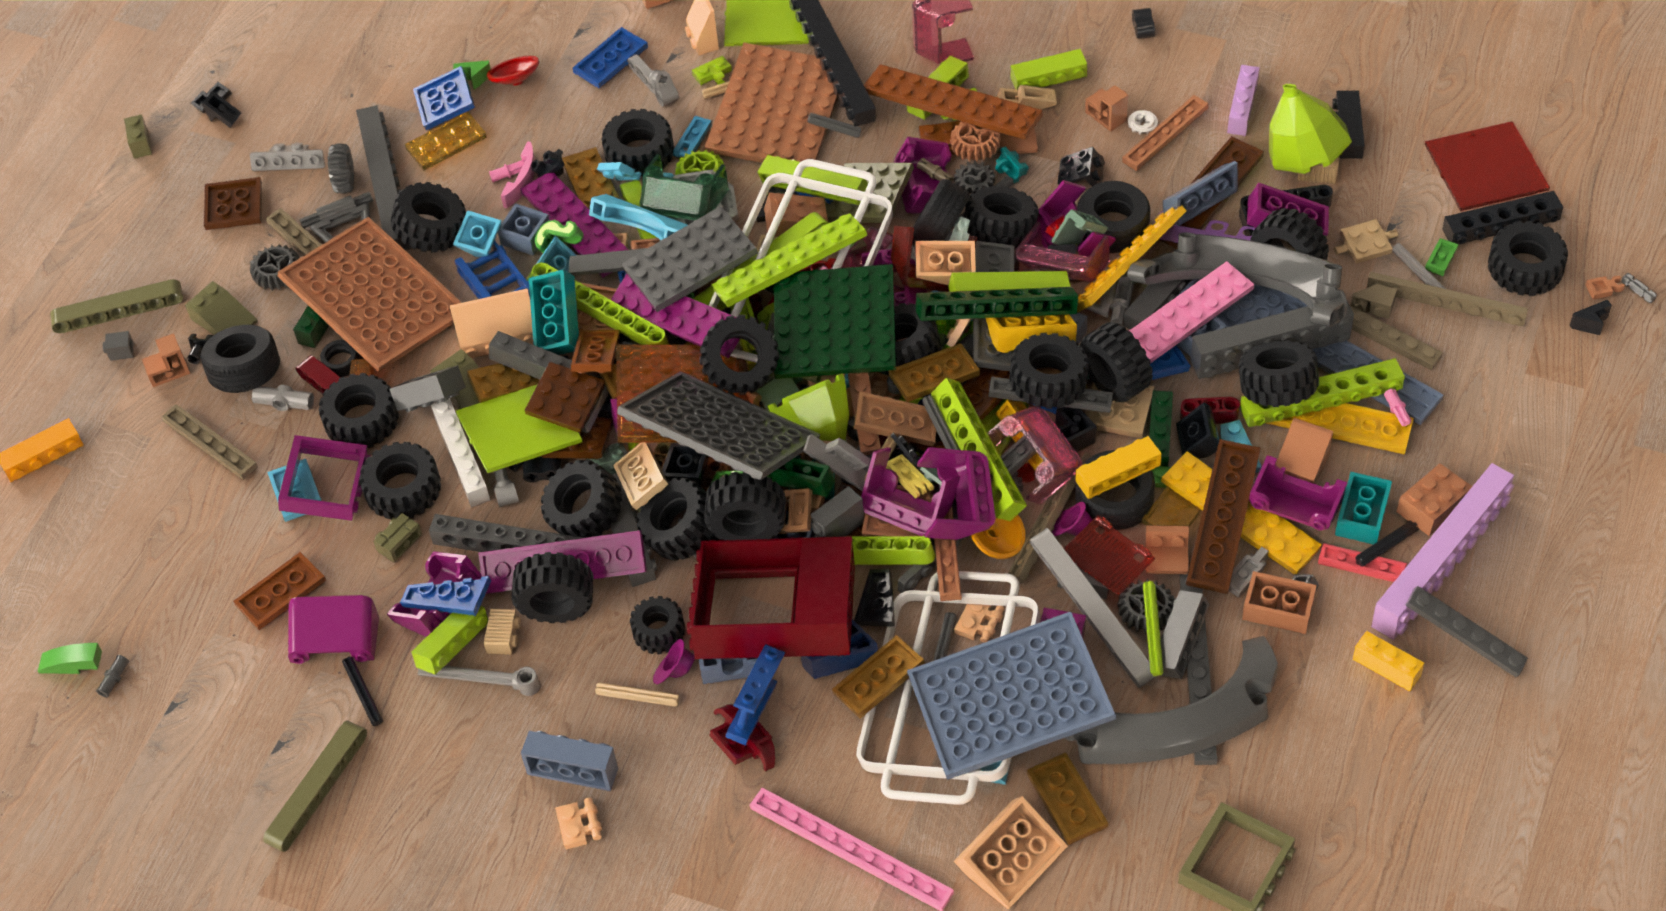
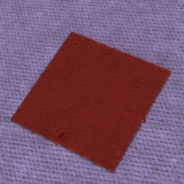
(1486, 166)

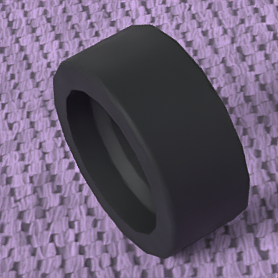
(336, 347)

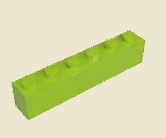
(780, 165)
(1007, 280)

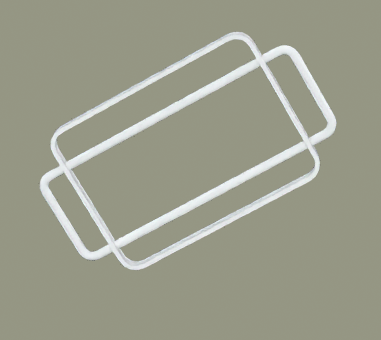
(796, 180)
(890, 767)

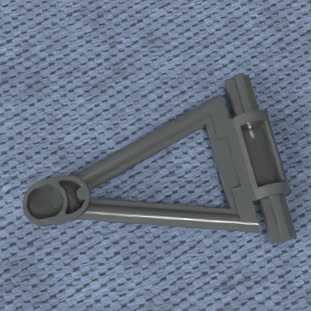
(337, 214)

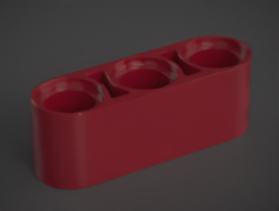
(316, 374)
(1224, 408)

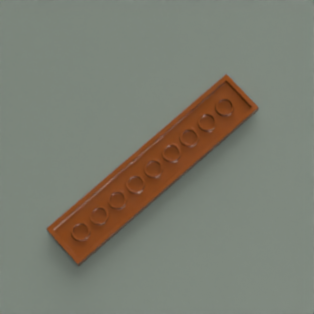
(953, 101)

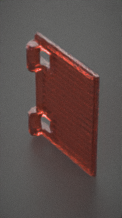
(1108, 555)

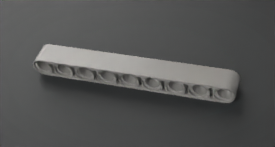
(1093, 607)

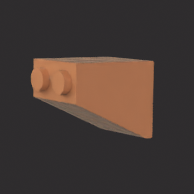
(1305, 450)

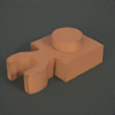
(1602, 287)

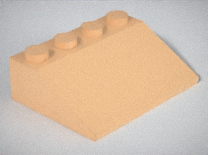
(480, 320)
(1011, 852)

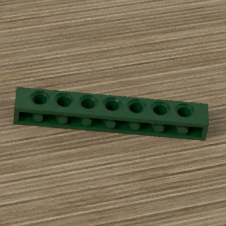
(996, 303)

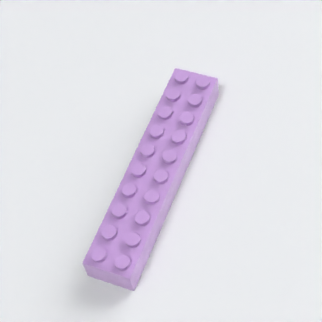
(1444, 549)

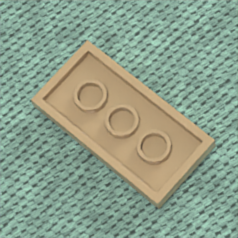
(640, 475)

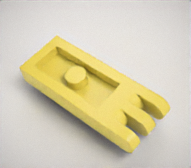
(909, 476)

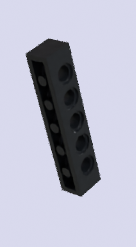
(1491, 219)

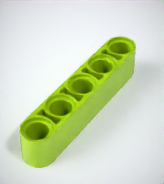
(893, 550)

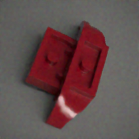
(758, 746)

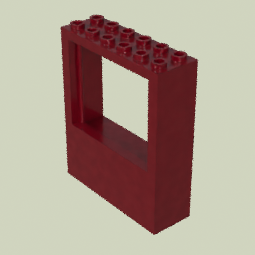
(820, 597)

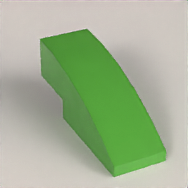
(70, 659)

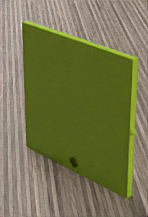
(762, 23)
(509, 436)

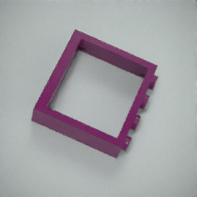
(325, 448)

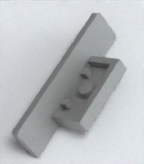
(287, 157)
(841, 458)

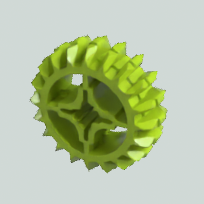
(698, 162)

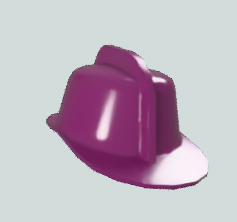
(1072, 520)
(675, 664)

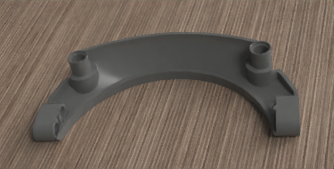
(1264, 264)
(1191, 728)

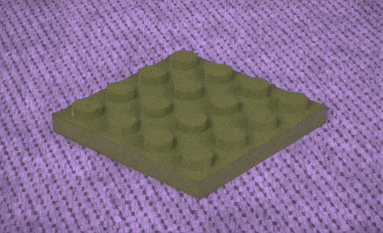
(890, 183)

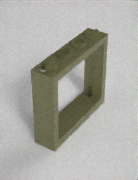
(1218, 894)

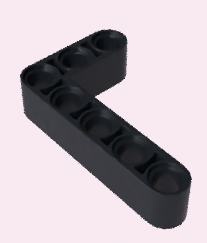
(1319, 193)

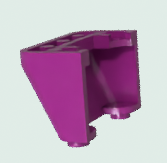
(920, 185)
(1295, 497)
(440, 568)
(332, 626)

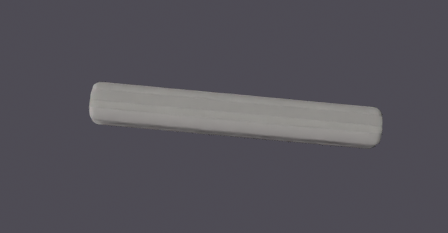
(1415, 266)

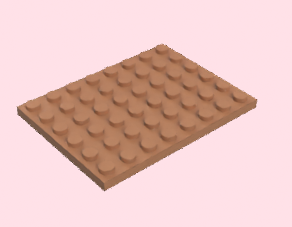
(770, 106)
(372, 293)

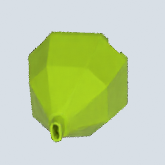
(1305, 132)
(818, 408)

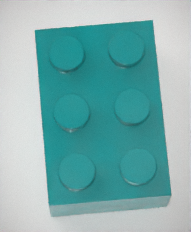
(1363, 508)

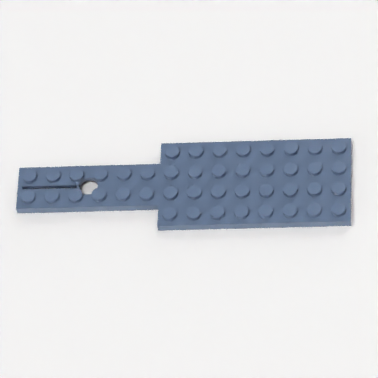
(1334, 357)

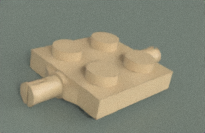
(1366, 241)

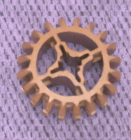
(974, 142)

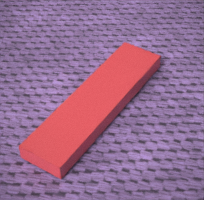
(1345, 560)

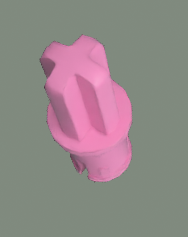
(506, 171)
(1397, 407)

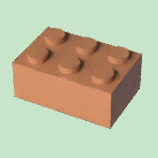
(796, 210)
(1432, 498)
(1279, 602)

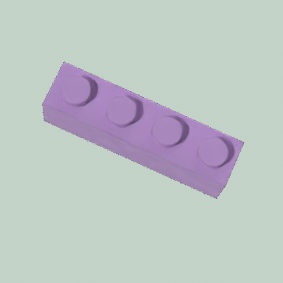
(1243, 100)

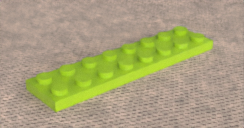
(789, 259)

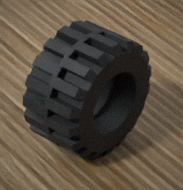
(652, 611)

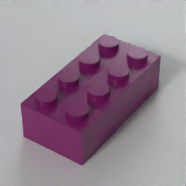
(1267, 199)

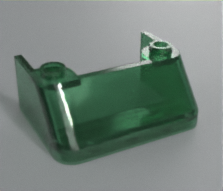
(682, 197)

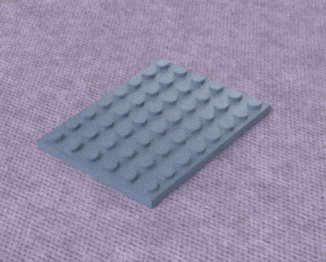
(1010, 695)

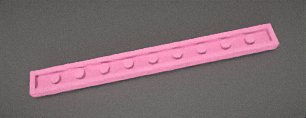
(852, 849)

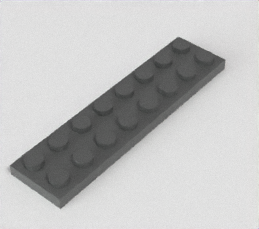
(990, 258)

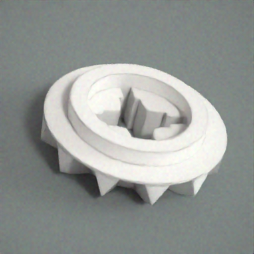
(1137, 118)

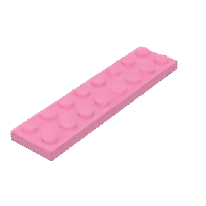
(1191, 310)

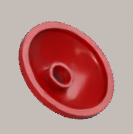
(513, 70)

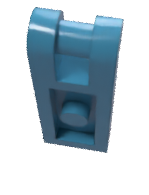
(692, 136)

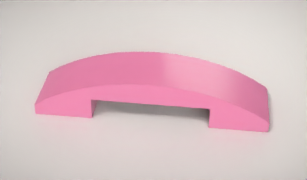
(512, 191)

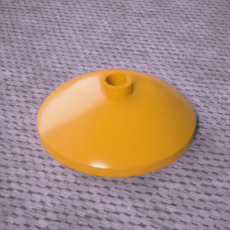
(1002, 539)

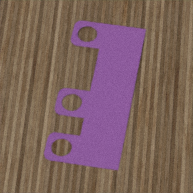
(1173, 232)

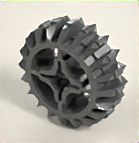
(341, 168)
(268, 262)
(1134, 598)

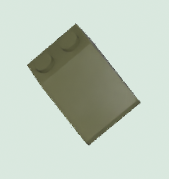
(217, 309)
(465, 363)

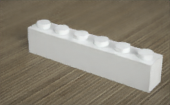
(460, 453)

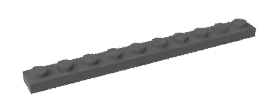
(1199, 677)

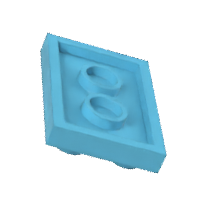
(303, 486)

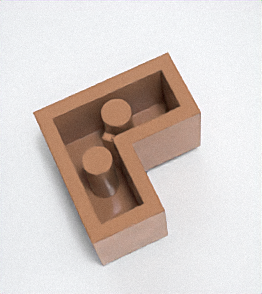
(1108, 107)
(166, 364)

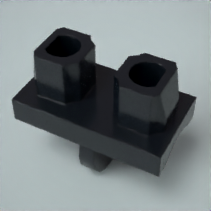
(551, 163)

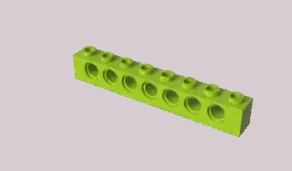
(1332, 391)
(972, 436)

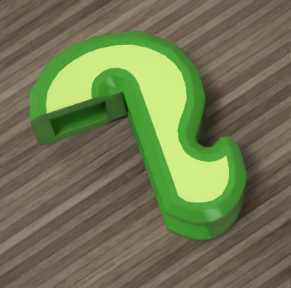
(569, 234)

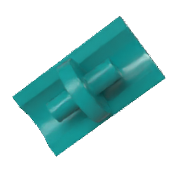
(1009, 164)

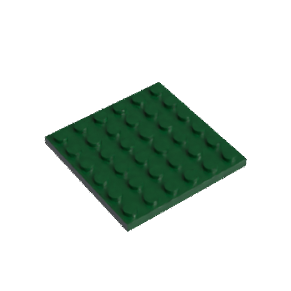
(835, 322)

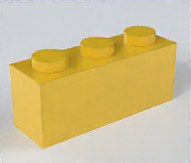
(1388, 661)

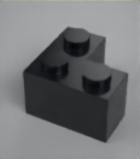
(1076, 427)

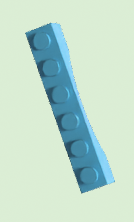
(619, 211)

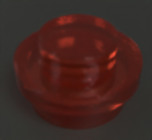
(1027, 473)

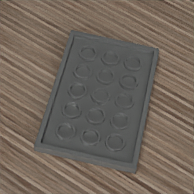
(689, 258)

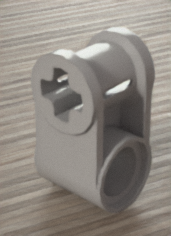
(665, 89)

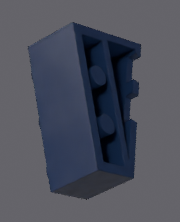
(861, 649)

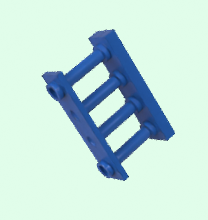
(475, 282)
(755, 694)

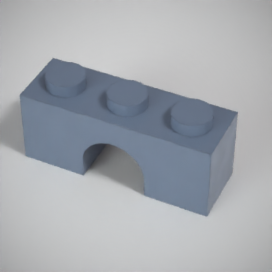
(725, 669)

